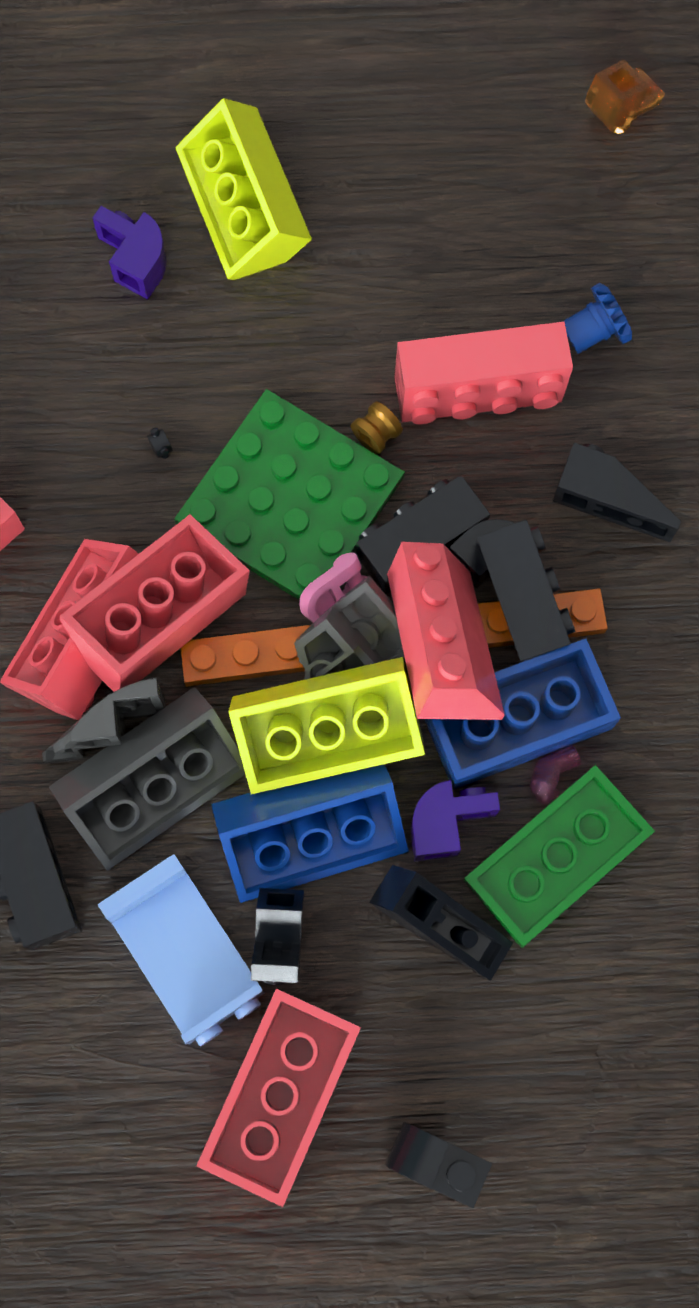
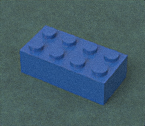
(546, 708)

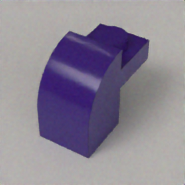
(140, 249)
(436, 817)

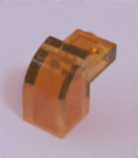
(622, 95)

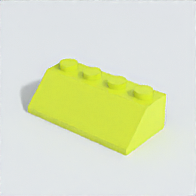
(242, 190)

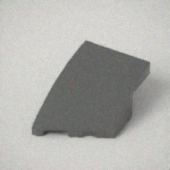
(351, 633)
(105, 721)

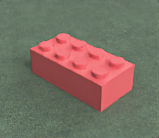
(482, 372)
(278, 1097)

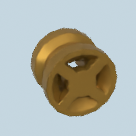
(376, 427)

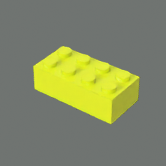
(326, 725)

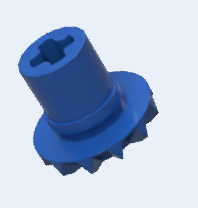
(598, 321)

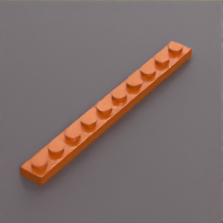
(275, 653)

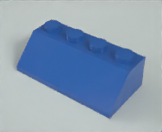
(309, 830)

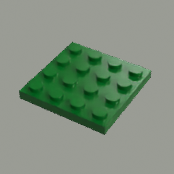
(290, 494)

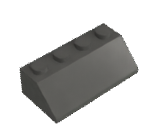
(151, 779)

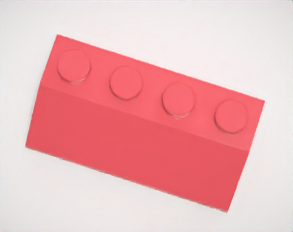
(155, 604)
(442, 635)
(48, 662)

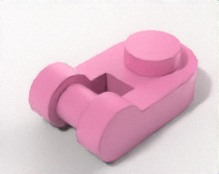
(326, 589)

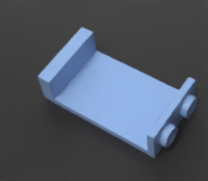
(182, 951)

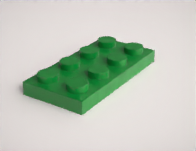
(558, 856)

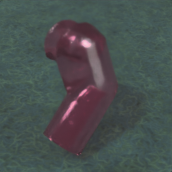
(547, 773)

